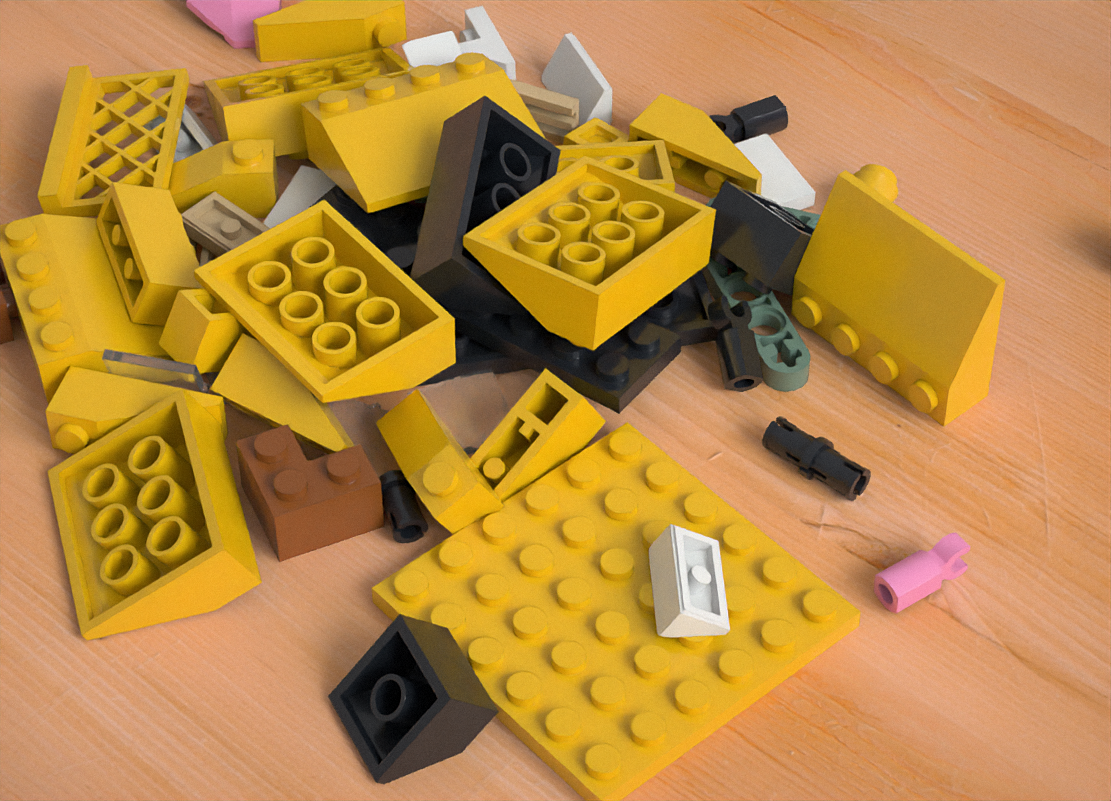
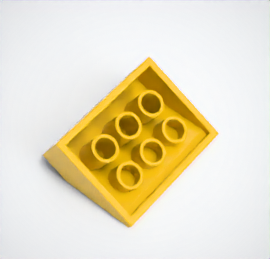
(270, 100)
(387, 134)
(593, 249)
(69, 297)
(900, 300)
(333, 307)
(153, 521)

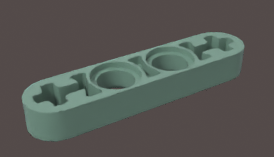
(767, 311)

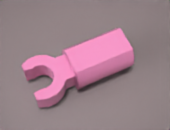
(921, 573)

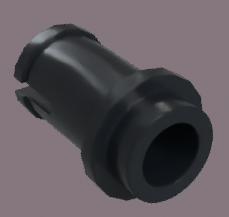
(402, 507)

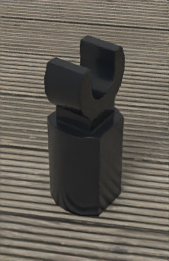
(753, 119)
(735, 345)

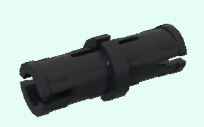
(816, 458)

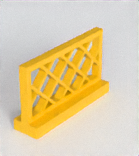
(77, 142)

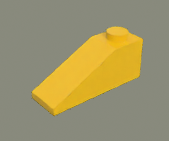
(329, 29)
(695, 147)
(235, 169)
(200, 331)
(270, 393)
(98, 402)
(536, 436)
(437, 464)

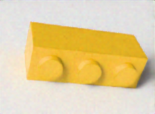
(147, 250)

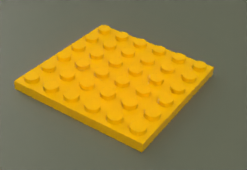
(564, 622)

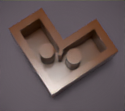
(305, 501)

